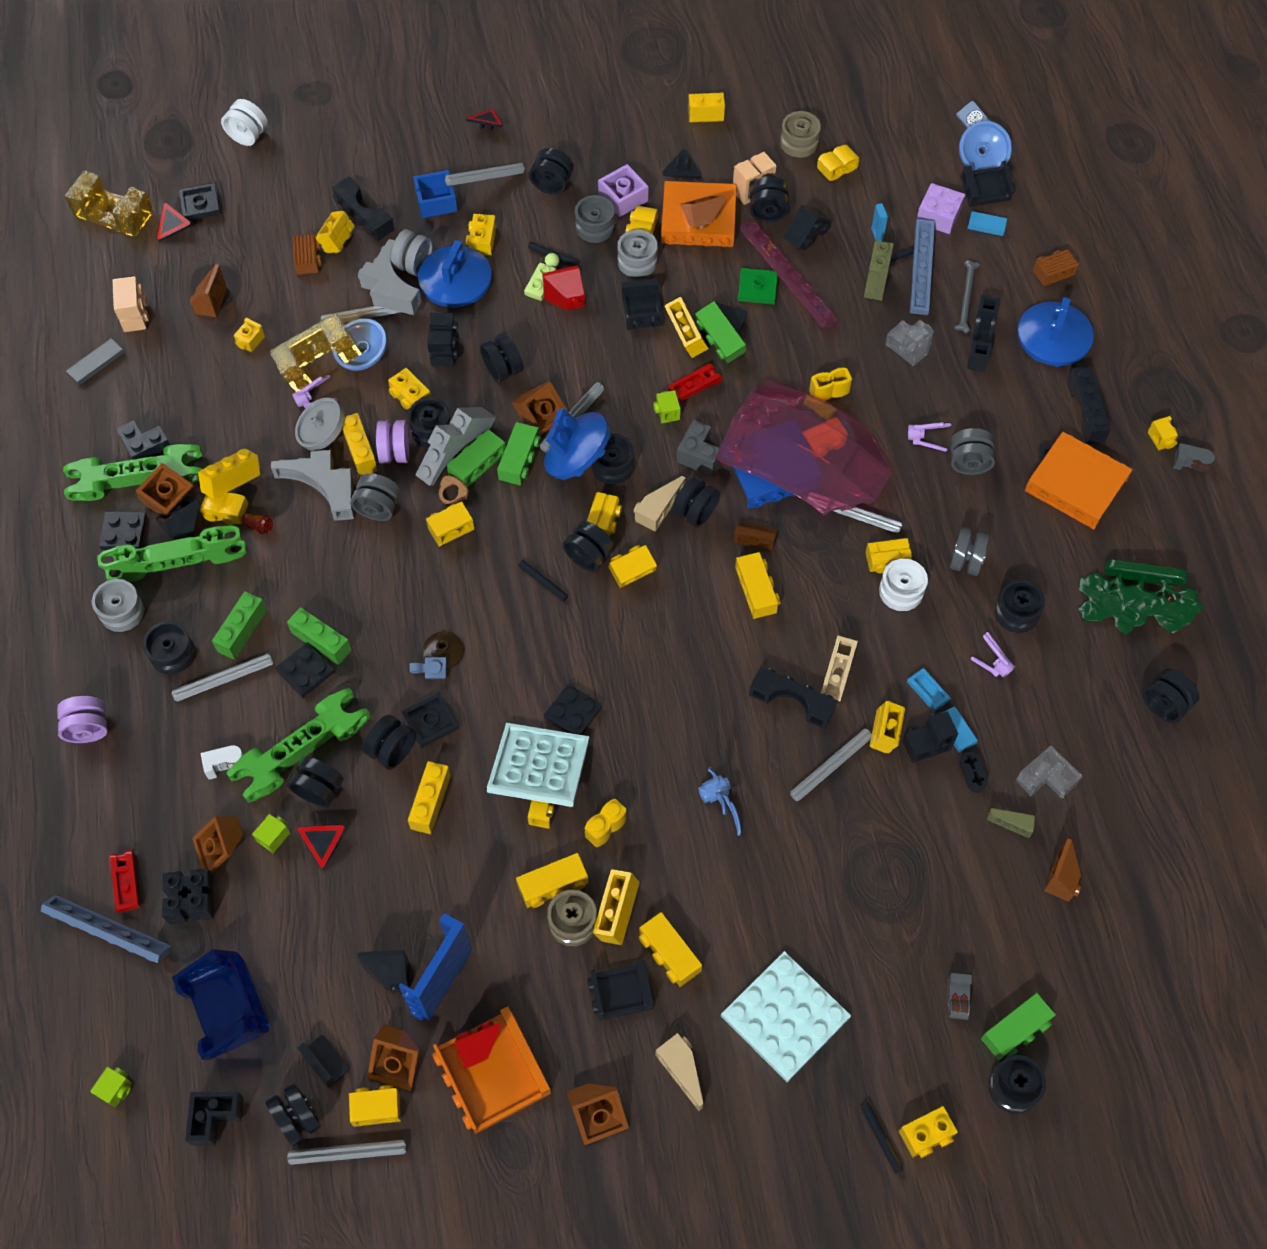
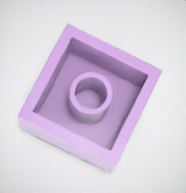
(623, 189)
(942, 207)

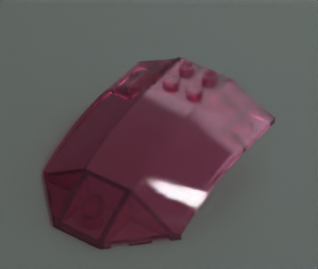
(805, 448)

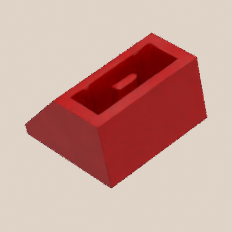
(476, 1047)

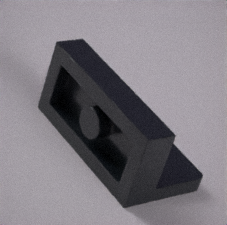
(324, 1060)

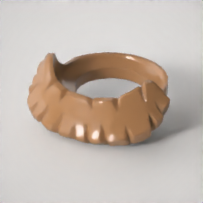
(450, 480)

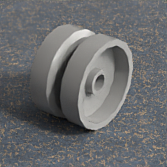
(410, 251)
(637, 253)
(118, 605)

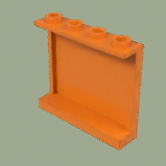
(674, 222)
(1078, 480)
(499, 1084)

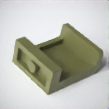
(878, 270)

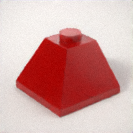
(564, 288)

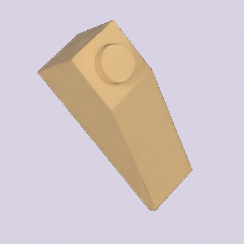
(657, 504)
(839, 667)
(679, 1062)

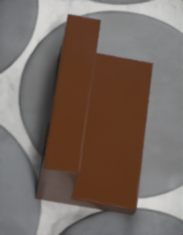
(755, 535)

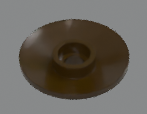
(453, 651)

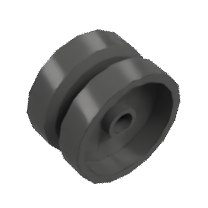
(594, 218)
(972, 451)
(375, 497)
(969, 551)

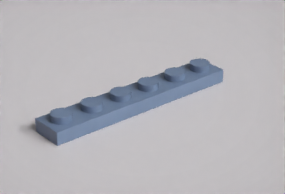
(922, 267)
(106, 928)

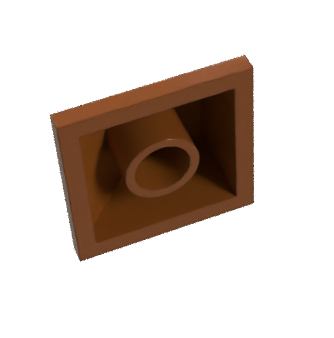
(703, 210)
(209, 293)
(539, 406)
(163, 490)
(217, 841)
(1065, 874)
(393, 1058)
(597, 1111)

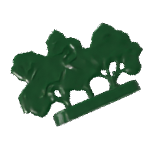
(1132, 603)

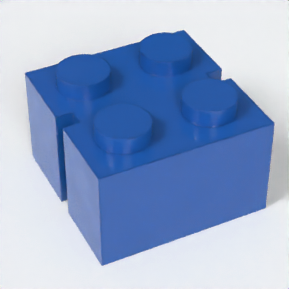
(434, 194)

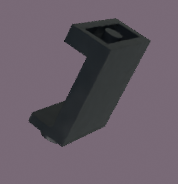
(987, 185)
(642, 304)
(621, 991)

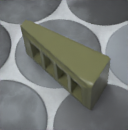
(1014, 821)

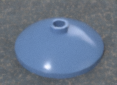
(991, 139)
(369, 337)

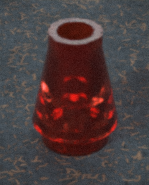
(258, 522)

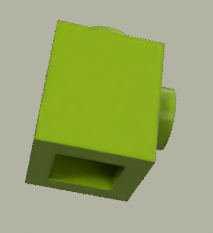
(667, 406)
(271, 833)
(112, 1086)

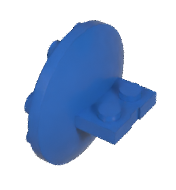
(454, 276)
(1055, 333)
(575, 443)

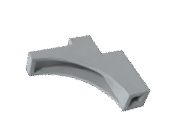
(386, 287)
(451, 438)
(320, 474)

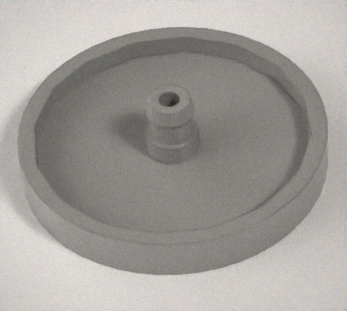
(319, 424)

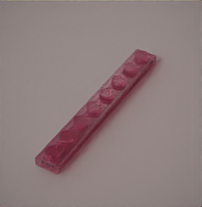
(789, 275)

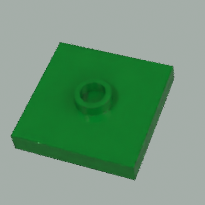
(757, 286)

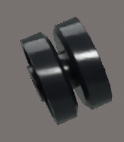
(551, 171)
(769, 199)
(501, 358)
(424, 417)
(617, 461)
(696, 501)
(588, 546)
(1019, 606)
(169, 647)
(1170, 695)
(389, 742)
(315, 781)
(1021, 1096)
(290, 1115)

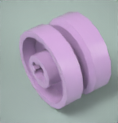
(392, 441)
(82, 719)

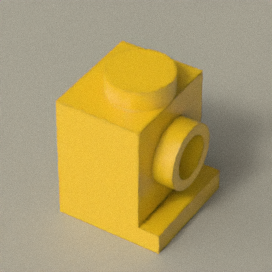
(249, 335)
(1163, 433)
(540, 814)

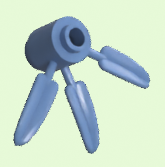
(715, 790)

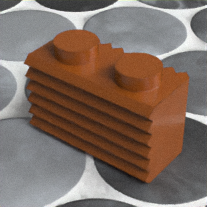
(306, 254)
(1055, 267)

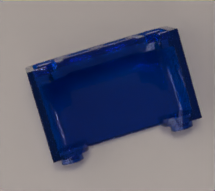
(223, 1002)

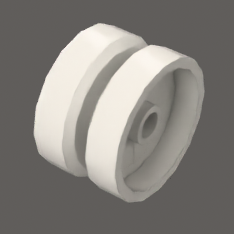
(244, 122)
(903, 584)

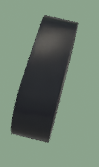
(978, 771)

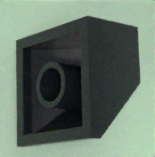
(180, 520)
(387, 968)

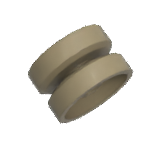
(800, 134)
(572, 917)

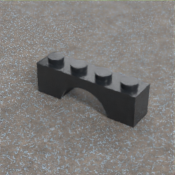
(375, 221)
(982, 334)
(1094, 419)
(770, 685)

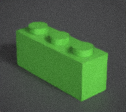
(720, 332)
(519, 453)
(477, 458)
(239, 625)
(319, 636)
(1018, 1027)

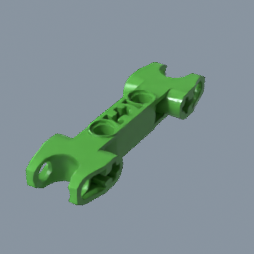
(98, 477)
(208, 546)
(266, 767)

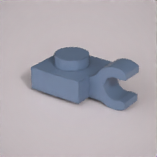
(433, 668)

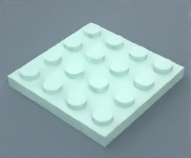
(538, 764)
(785, 1016)

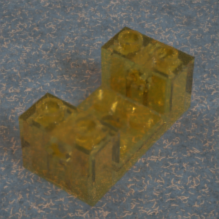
(91, 202)
(298, 352)

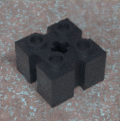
(443, 339)
(196, 888)

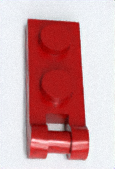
(695, 382)
(124, 881)

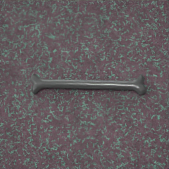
(963, 326)

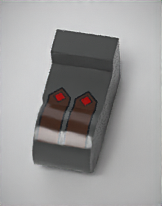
(1193, 457)
(958, 996)

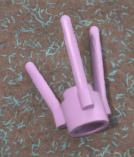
(302, 396)
(916, 432)
(1002, 665)

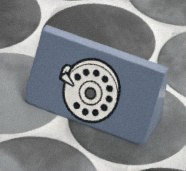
(971, 114)

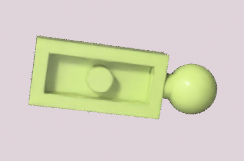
(535, 286)

